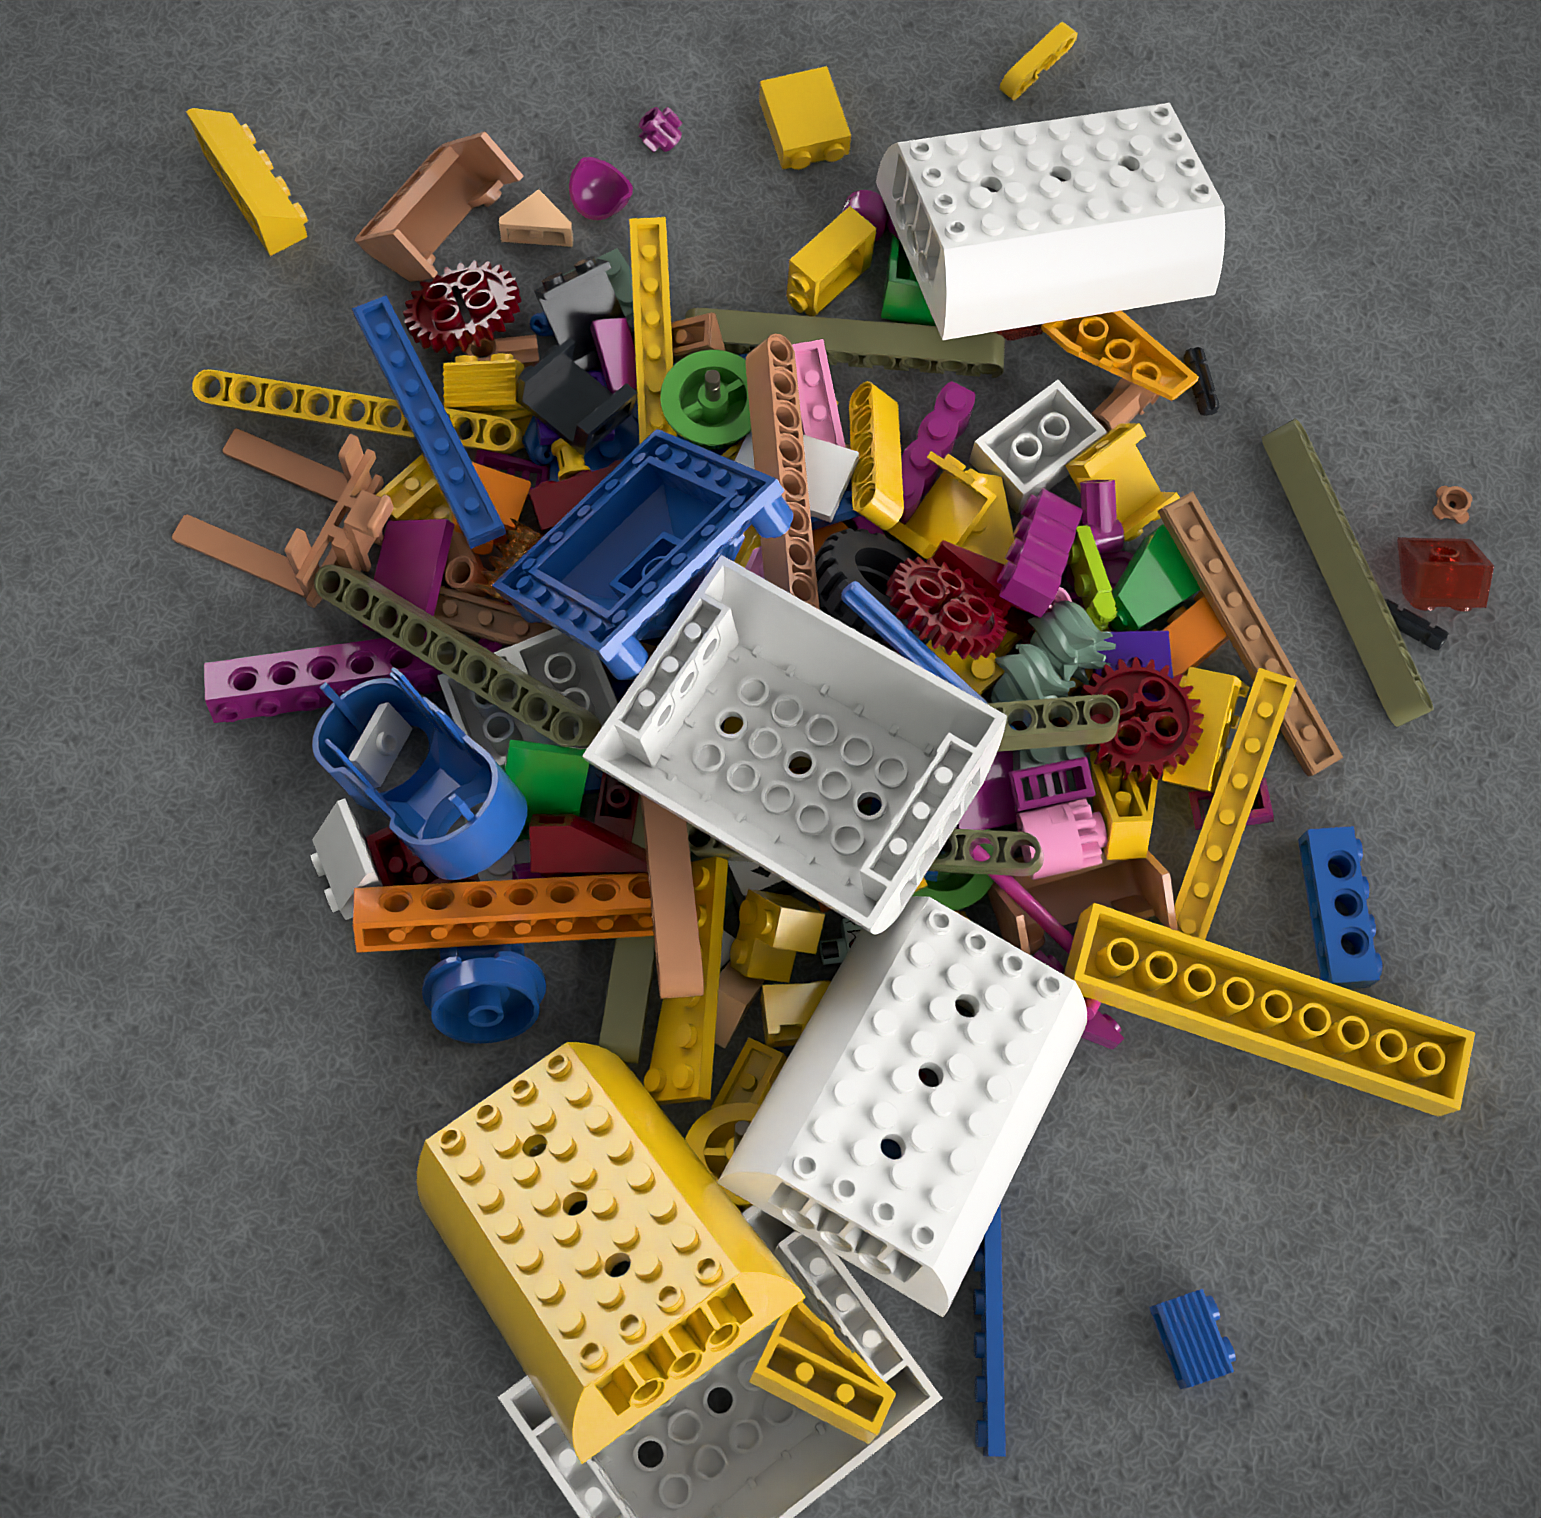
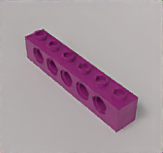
(293, 679)

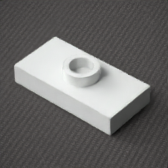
(380, 744)

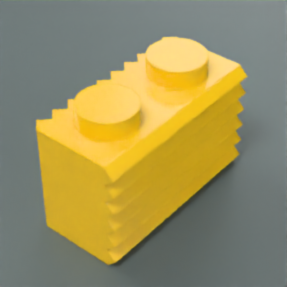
(482, 384)

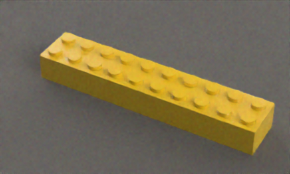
(1269, 1010)

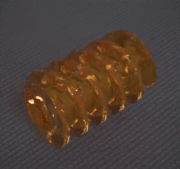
(520, 542)

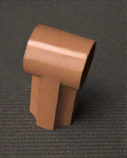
(521, 347)
(1123, 404)
(464, 567)

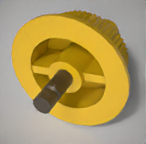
(717, 1137)

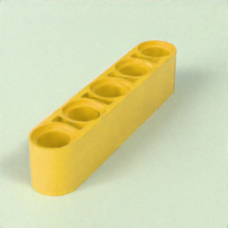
(878, 474)

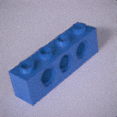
(1343, 849)

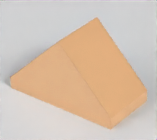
(536, 222)
(734, 999)

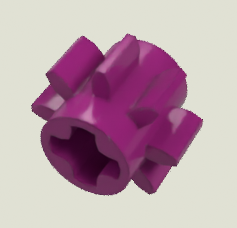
(660, 129)

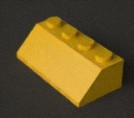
(249, 179)

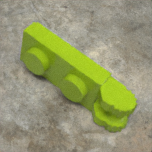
(1091, 579)

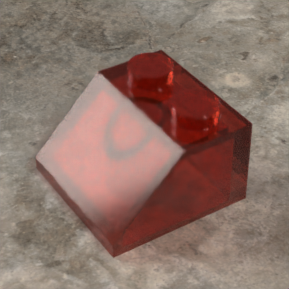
(1444, 573)

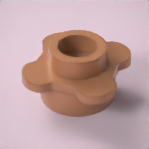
(1456, 495)

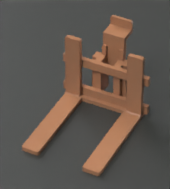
(351, 491)

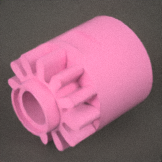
(1067, 834)

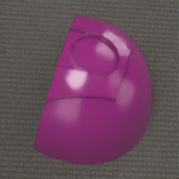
(598, 189)

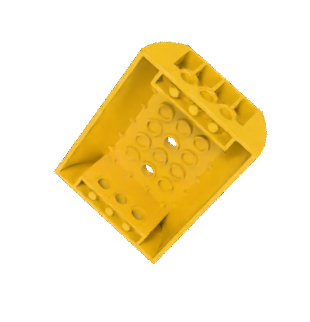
(591, 1341)

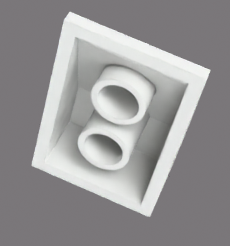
(343, 858)

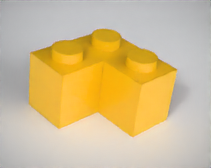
(772, 933)

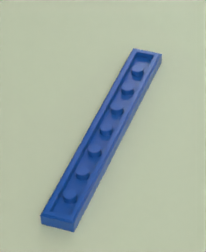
(429, 422)

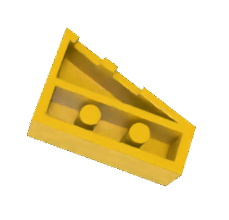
(994, 531)
(1218, 704)
(1125, 808)
(788, 1010)
(822, 1375)

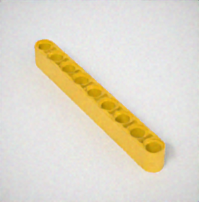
(340, 408)

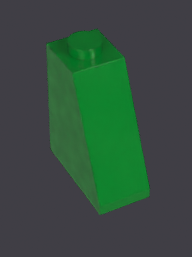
(1152, 583)

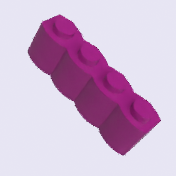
(935, 434)
(1039, 552)

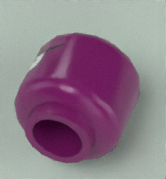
(871, 207)

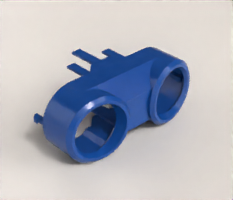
(443, 788)

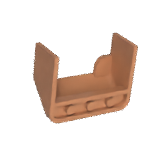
(434, 202)
(1129, 886)

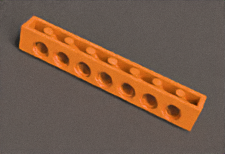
(501, 912)

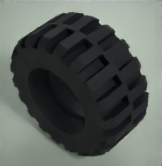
(863, 559)

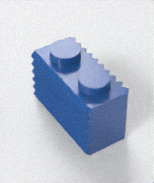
(1193, 1338)

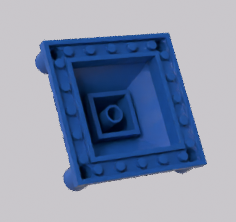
(642, 547)

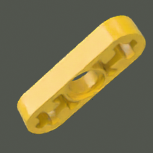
(1040, 57)

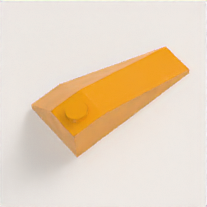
(1123, 349)

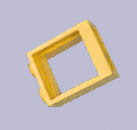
(830, 262)

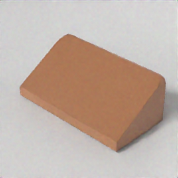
(695, 335)

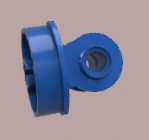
(484, 992)

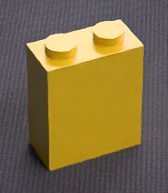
(805, 118)

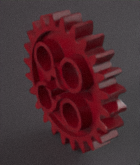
(435, 315)
(946, 608)
(1151, 749)

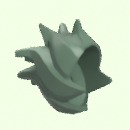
(1070, 640)
(1028, 677)

